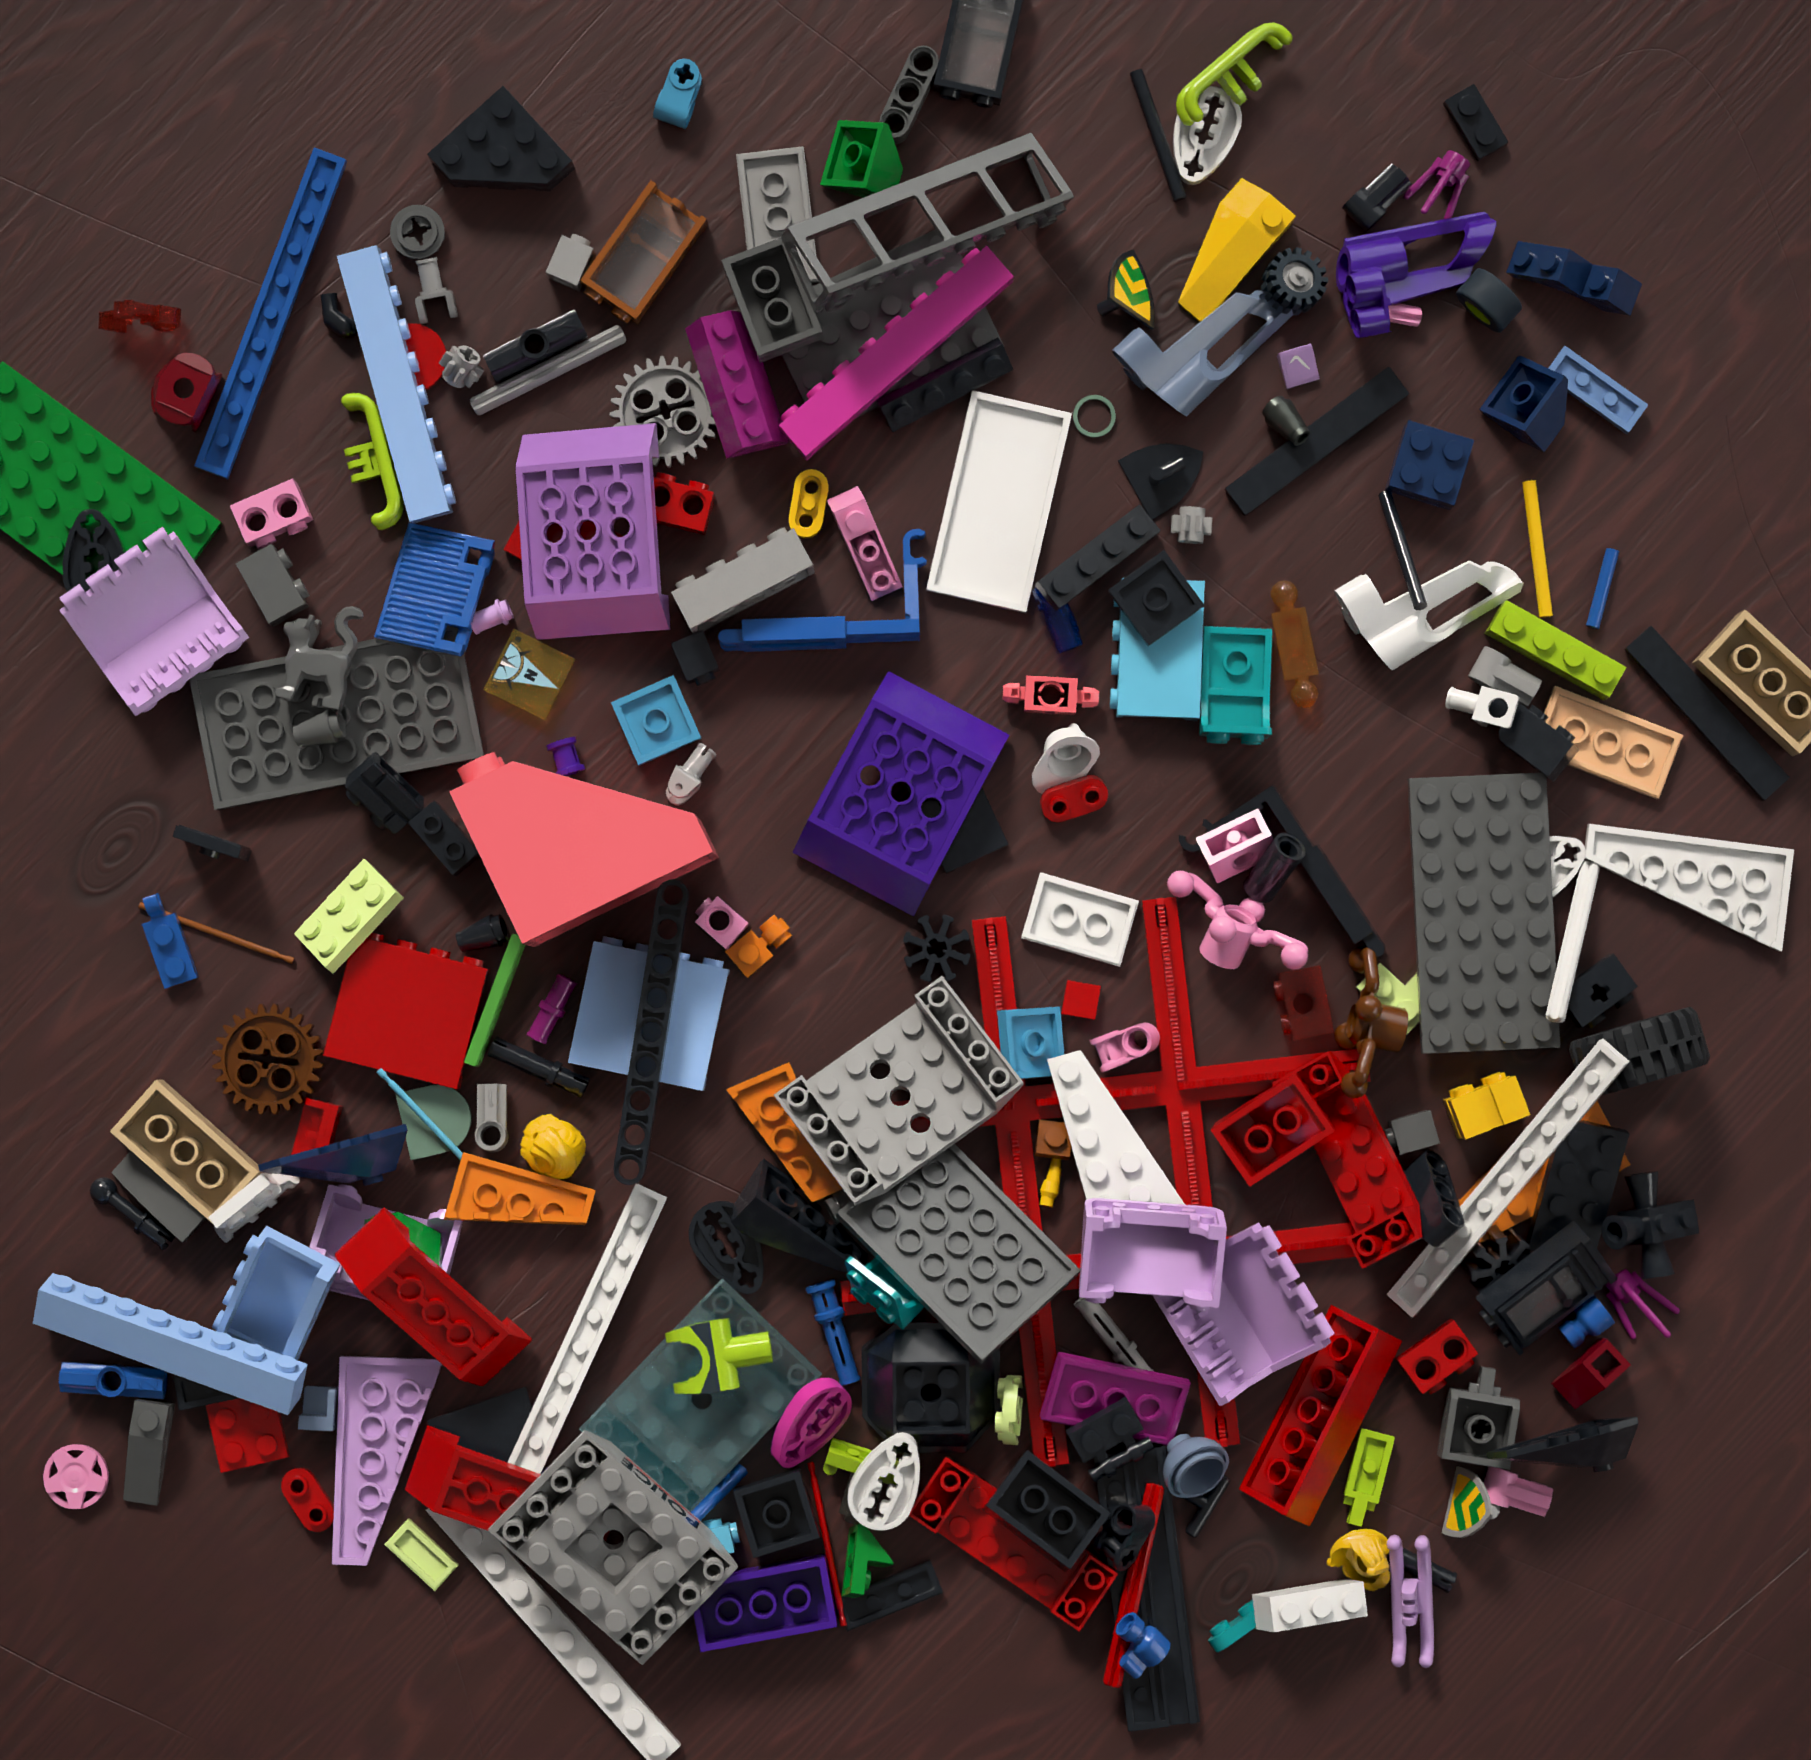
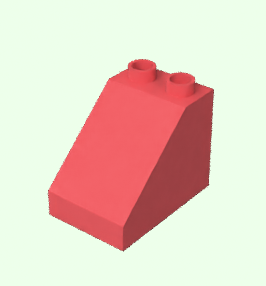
(570, 846)

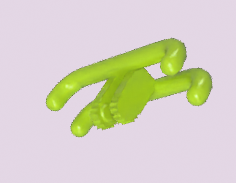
(1187, 99)

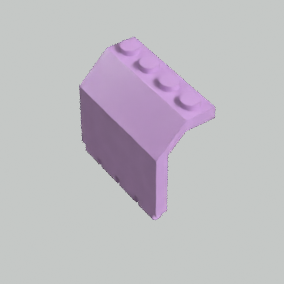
(152, 621)
(1260, 1317)

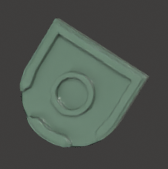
(445, 1108)

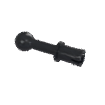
(105, 1192)

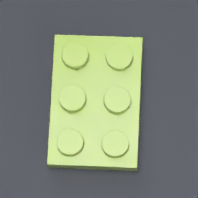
(348, 916)

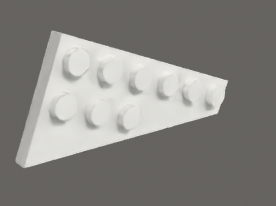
(1719, 879)
(1104, 1143)

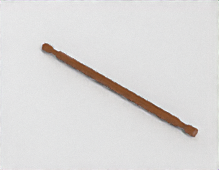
(228, 937)

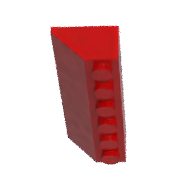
(1320, 1417)

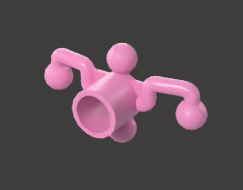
(1235, 926)

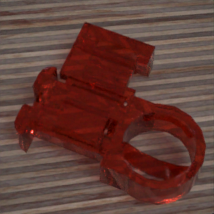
(151, 315)

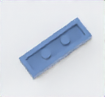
(1598, 390)

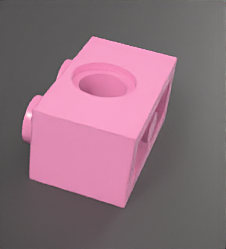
(1235, 845)

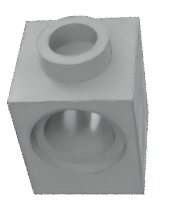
(570, 261)

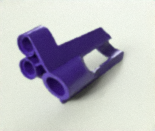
(1376, 274)

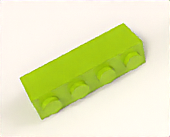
(1555, 650)

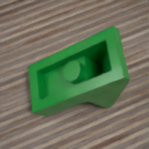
(861, 1551)

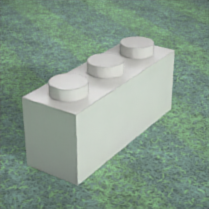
(1309, 1605)

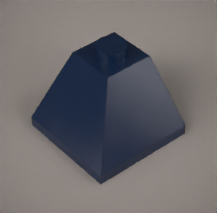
(1529, 403)

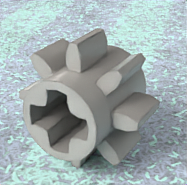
(461, 366)
(1191, 525)

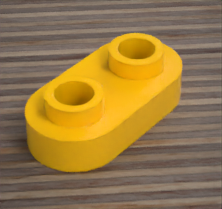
(808, 504)

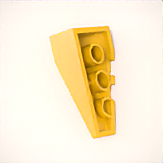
(1237, 239)

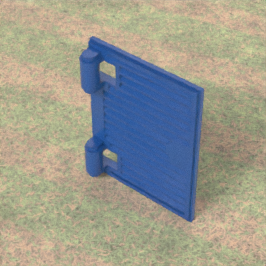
(434, 589)

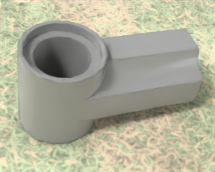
(1497, 672)
(492, 1113)

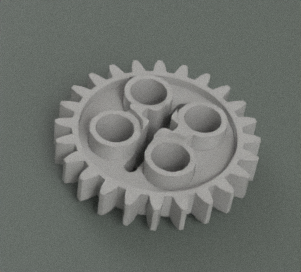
(655, 382)

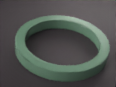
(1104, 400)

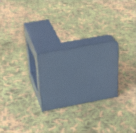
(319, 1408)

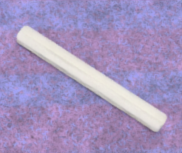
(1572, 942)

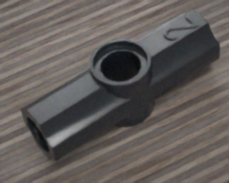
(514, 356)

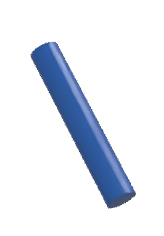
(1602, 588)
(720, 1491)

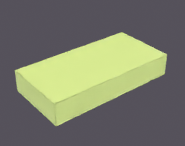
(421, 1554)

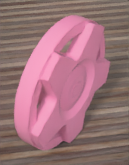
(76, 1476)

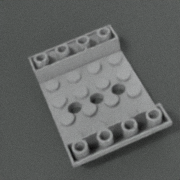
(935, 1056)

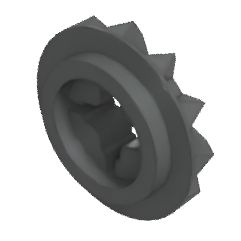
(403, 225)

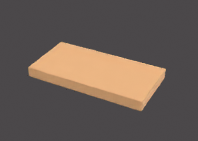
(1614, 742)

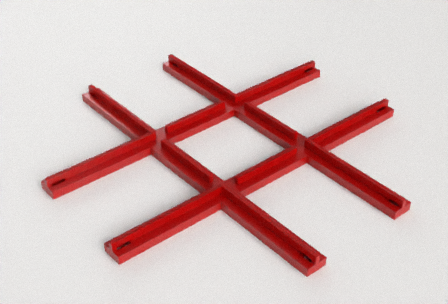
(1176, 1086)

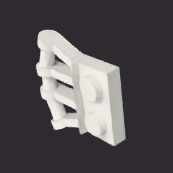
(250, 1202)

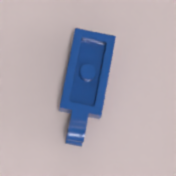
(168, 944)

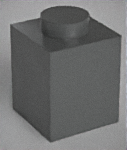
(1412, 1132)

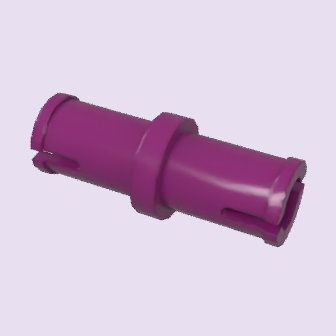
(551, 1008)

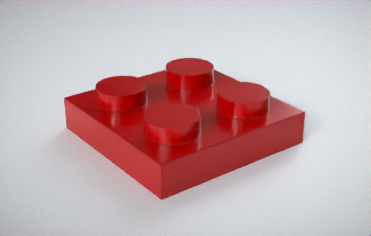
(246, 1434)

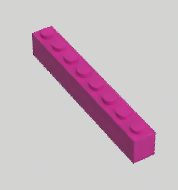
(896, 352)

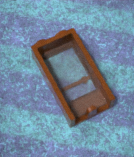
(642, 254)

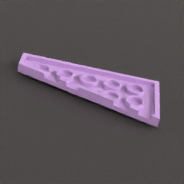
(376, 1426)

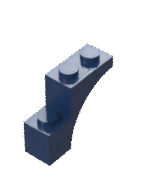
(1569, 272)

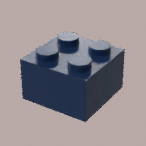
(1429, 465)

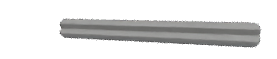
(548, 370)

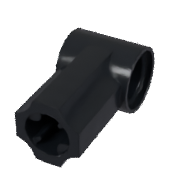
(1370, 203)

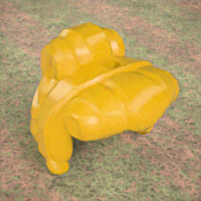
(552, 1147)
(1362, 1557)

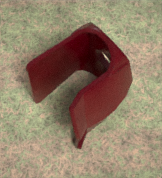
(184, 410)

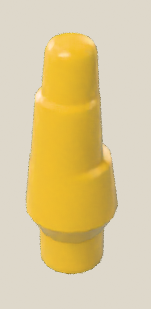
(1050, 1185)

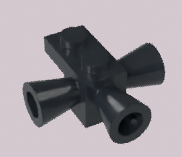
(1650, 1224)

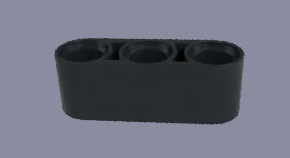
(1437, 1197)

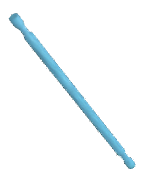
(420, 1114)

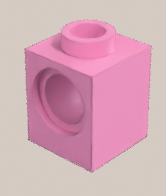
(734, 929)

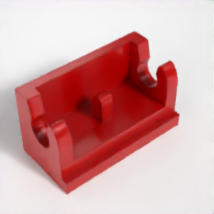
(316, 1125)

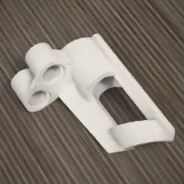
(1399, 630)

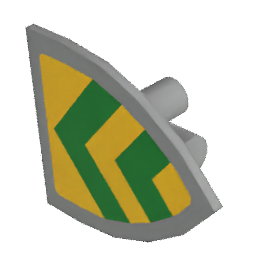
(1468, 1505)

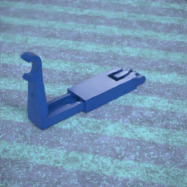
(832, 632)

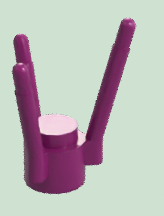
(1450, 171)
(1626, 1289)

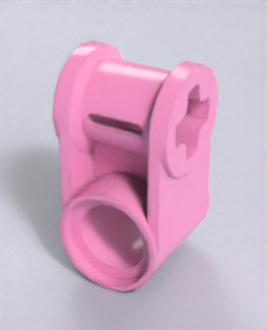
(1120, 1046)

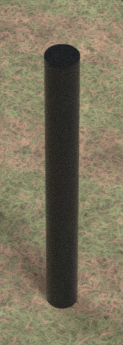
(1158, 135)
(1402, 550)

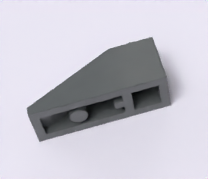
(147, 1450)

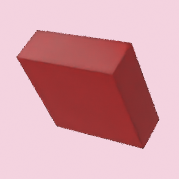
(1080, 999)

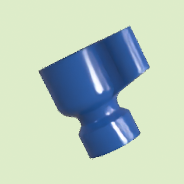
(1590, 1320)
(1146, 1646)

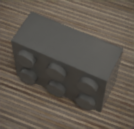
(771, 300)

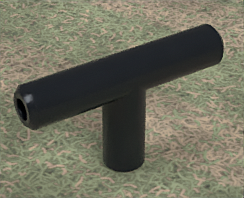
(1205, 1506)

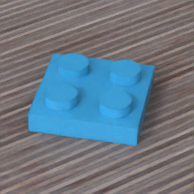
(656, 720)
(1030, 1039)

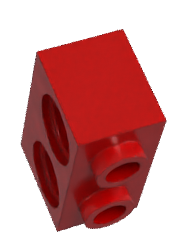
(673, 512)
(1432, 1348)

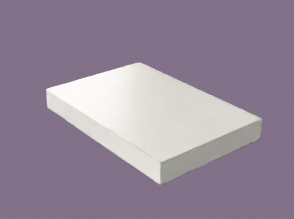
(1079, 919)

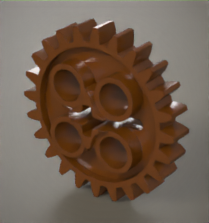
(272, 1029)

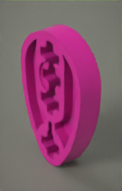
(804, 1428)

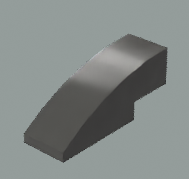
(158, 1197)

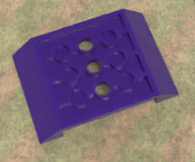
(890, 843)

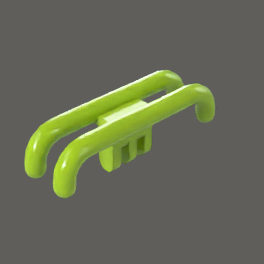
(375, 460)

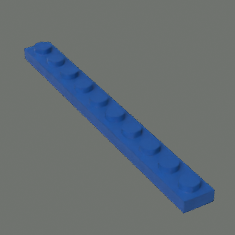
(271, 313)

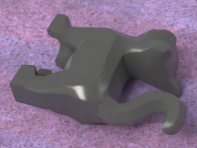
(316, 665)

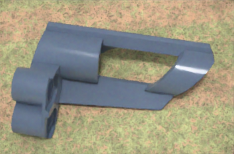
(1183, 372)

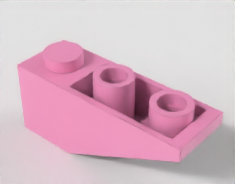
(864, 543)

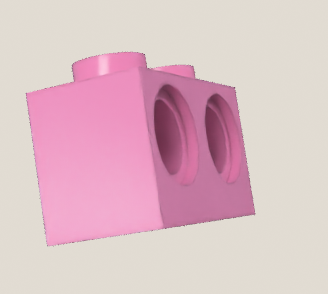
(269, 504)

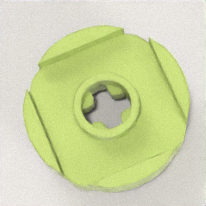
(1009, 1420)

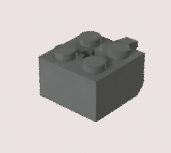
(1468, 1406)

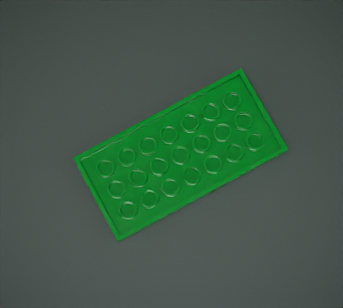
(62, 465)

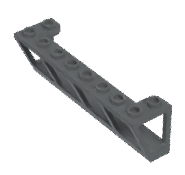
(917, 188)

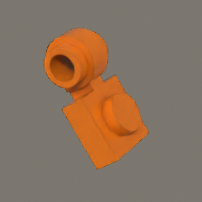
(751, 951)

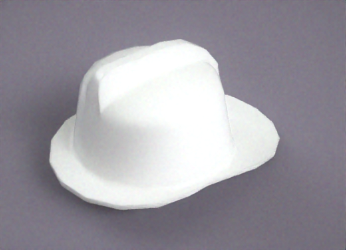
(1065, 757)

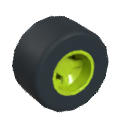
(1489, 300)

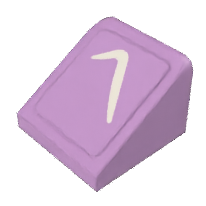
(1298, 366)

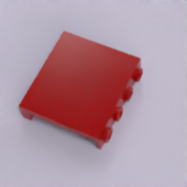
(407, 1011)

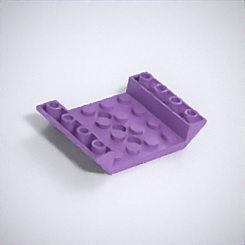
(602, 581)

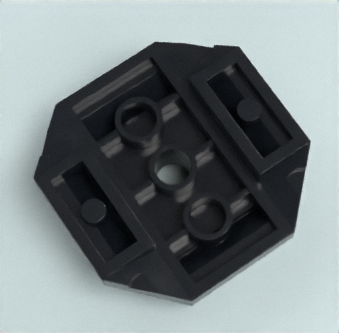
(923, 1353)

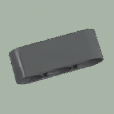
(917, 80)

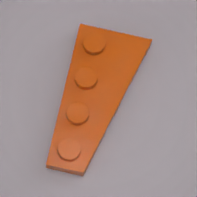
(780, 1133)
(510, 1194)

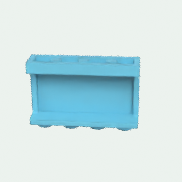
(1160, 677)

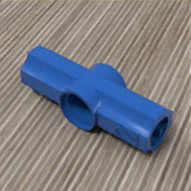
(91, 1379)

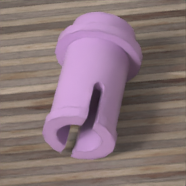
(492, 616)

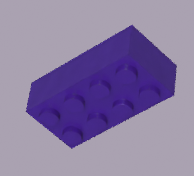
(768, 1604)

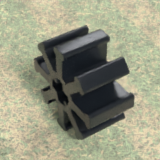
(932, 959)
(1496, 1258)

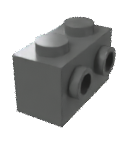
(273, 585)

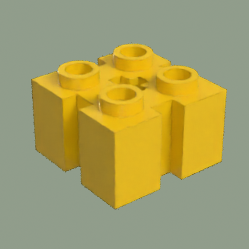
(1486, 1106)

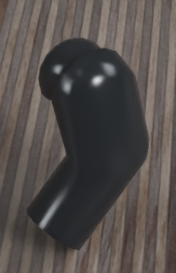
(334, 319)

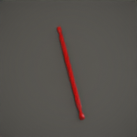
(827, 1545)

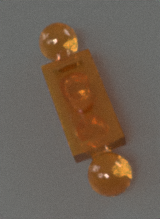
(1294, 644)

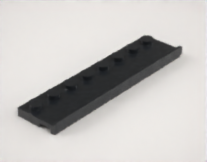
(1168, 1690)

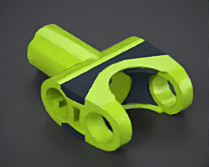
(720, 1355)

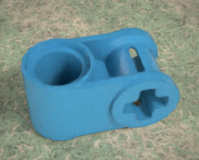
(677, 100)

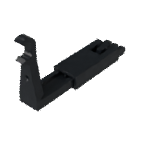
(1316, 865)

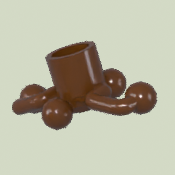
(1369, 1024)

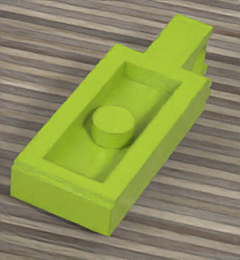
(1367, 1473)

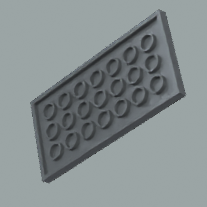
(398, 702)
(1482, 912)

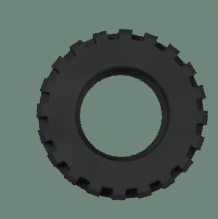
(1653, 1046)

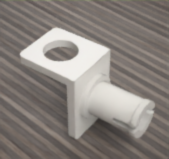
(1479, 705)

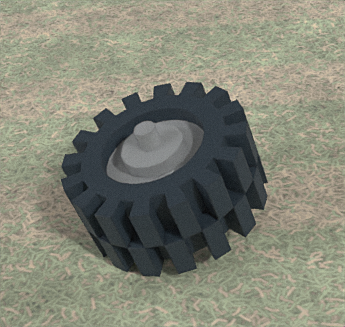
(1294, 281)

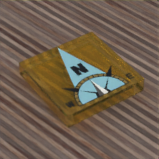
(529, 674)

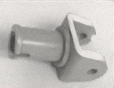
(431, 288)
(686, 779)

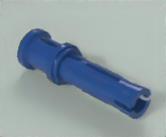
(824, 1315)

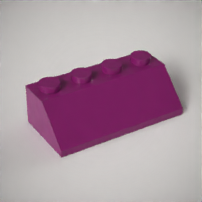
(735, 384)

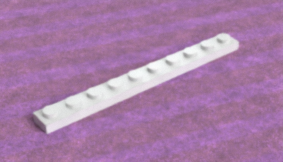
(1511, 1175)
(587, 1329)
(562, 1638)

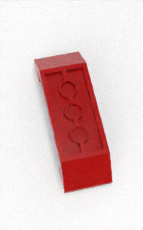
(1361, 1166)
(428, 1301)
(465, 1482)
(954, 1507)

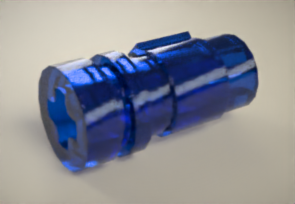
(1060, 624)

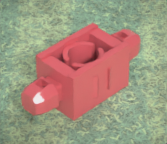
(1014, 693)

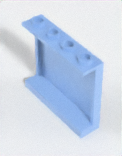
(611, 1007)

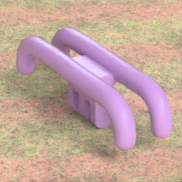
(1411, 1598)

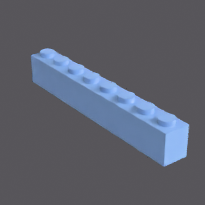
(395, 384)
(170, 1343)

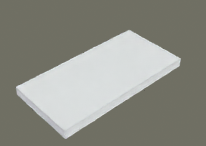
(999, 501)

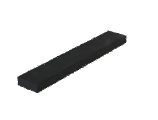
(1325, 436)
(1707, 713)

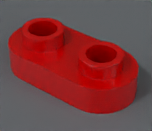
(1073, 795)
(311, 1497)

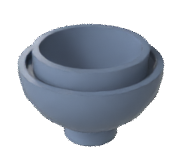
(1193, 1465)

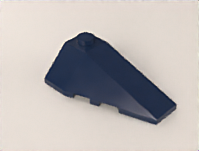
(346, 1161)

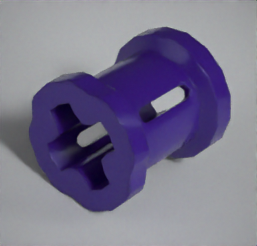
(566, 756)

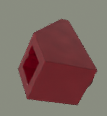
(1591, 1373)

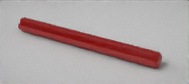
(1132, 1589)

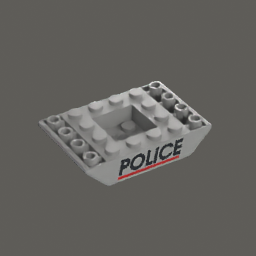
(628, 1589)

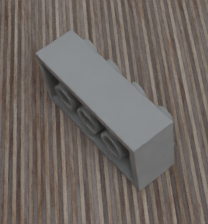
(743, 581)

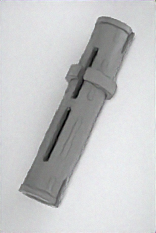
(1087, 1310)

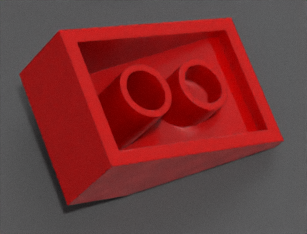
(1272, 1129)

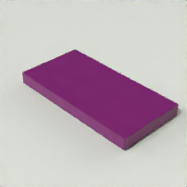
(1089, 1385)

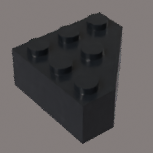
(501, 149)

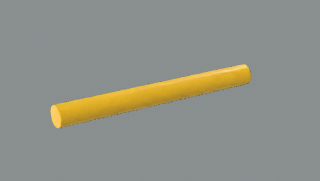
(1537, 549)

